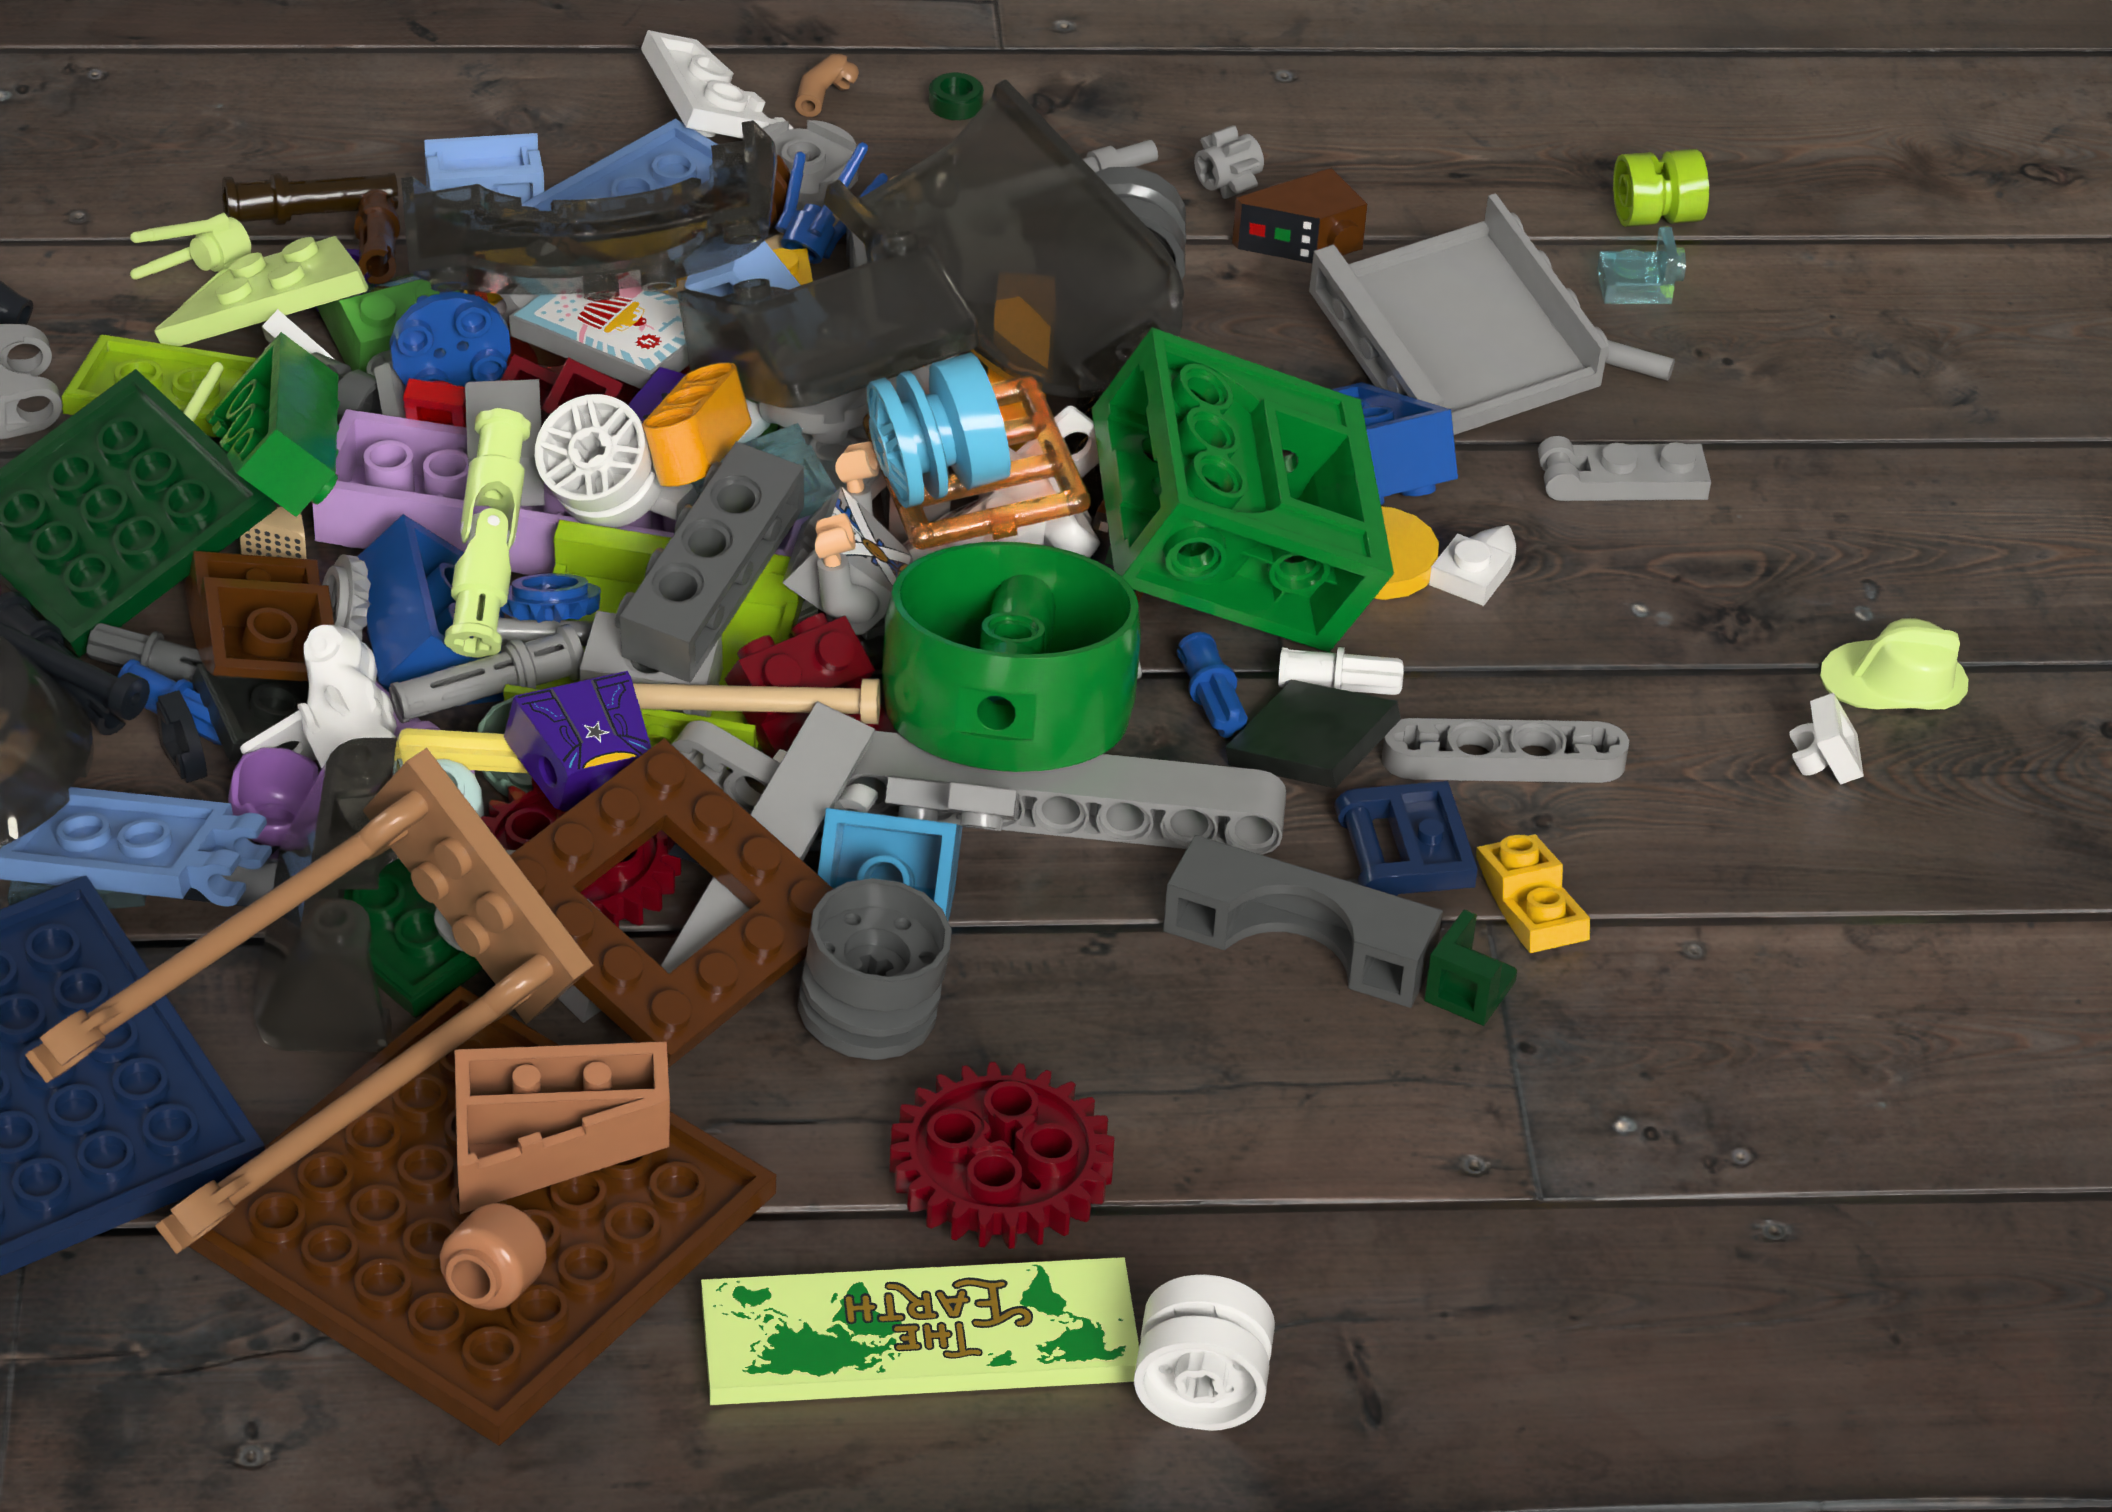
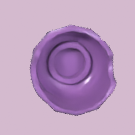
(271, 785)

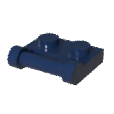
(1426, 833)

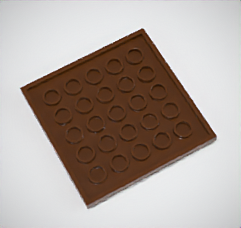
(363, 1217)

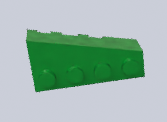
(282, 425)

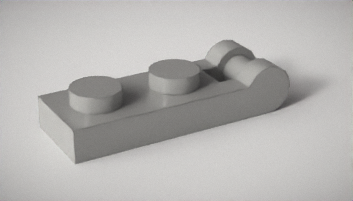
(1623, 471)

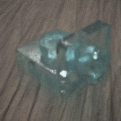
(1642, 276)

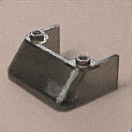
(837, 330)

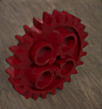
(620, 892)
(1001, 1155)

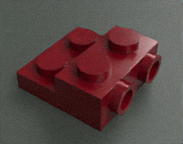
(815, 656)

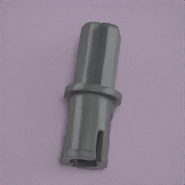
(119, 646)

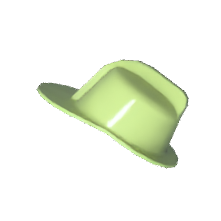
(1902, 668)

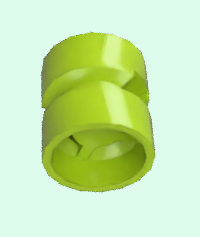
(1664, 187)

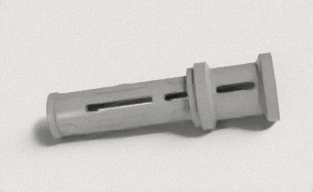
(517, 665)

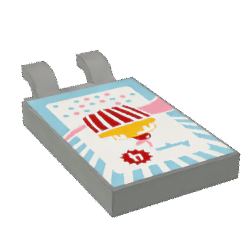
(613, 336)

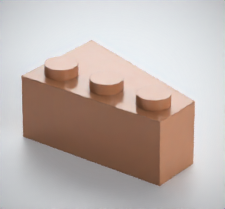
(555, 1114)

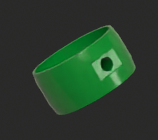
(1017, 626)

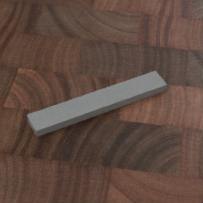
(790, 809)

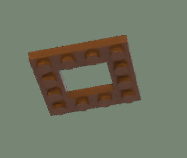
(732, 969)

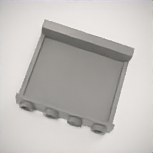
(1464, 321)

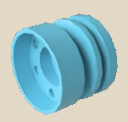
(951, 427)

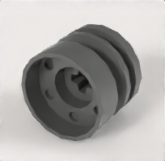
(874, 969)

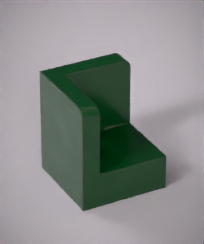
(1466, 979)

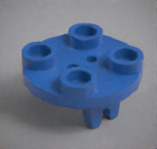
(450, 340)

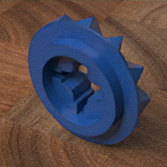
(551, 597)

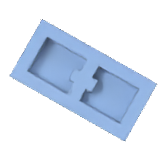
(496, 162)

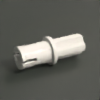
(1342, 671)

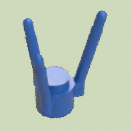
(814, 224)

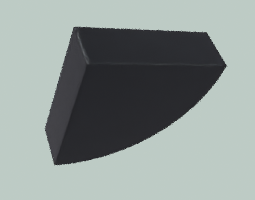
(180, 737)

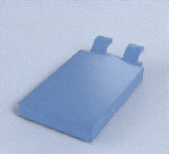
(140, 846)

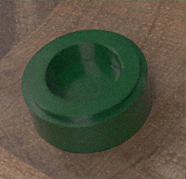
(956, 96)

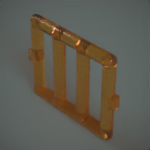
(1005, 519)

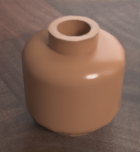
(493, 1256)

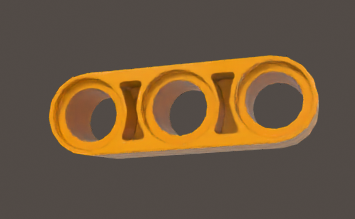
(697, 424)

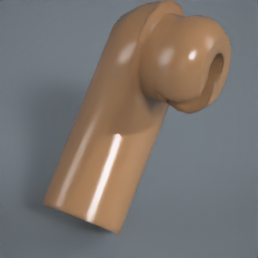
(817, 80)

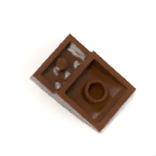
(255, 613)

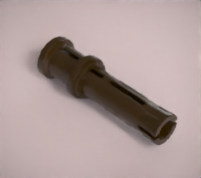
(280, 199)

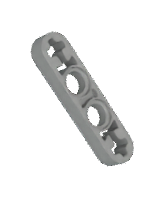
(1505, 757)

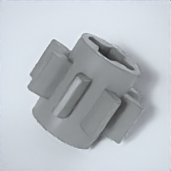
(1229, 162)

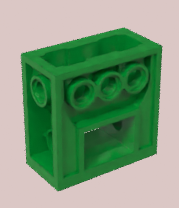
(1226, 503)

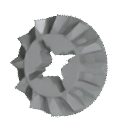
(349, 592)

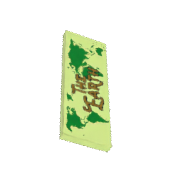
(918, 1330)

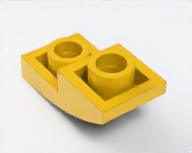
(1530, 893)

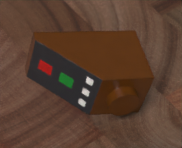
(1301, 218)

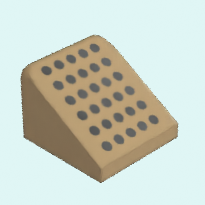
(276, 536)

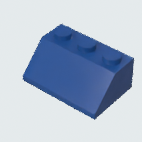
(412, 603)

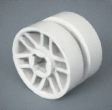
(597, 461)
(1204, 1352)

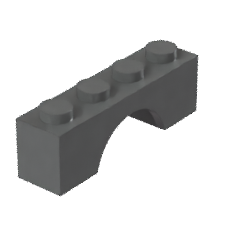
(1234, 893)

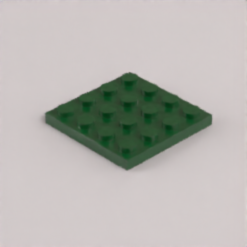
(114, 507)

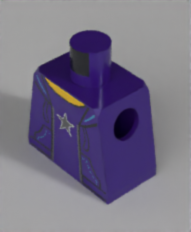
(577, 735)

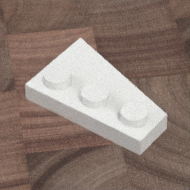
(702, 87)

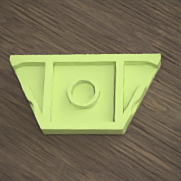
(257, 286)

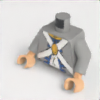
(843, 554)

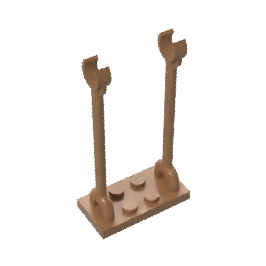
(451, 864)

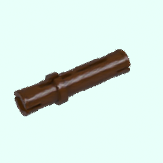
(377, 230)

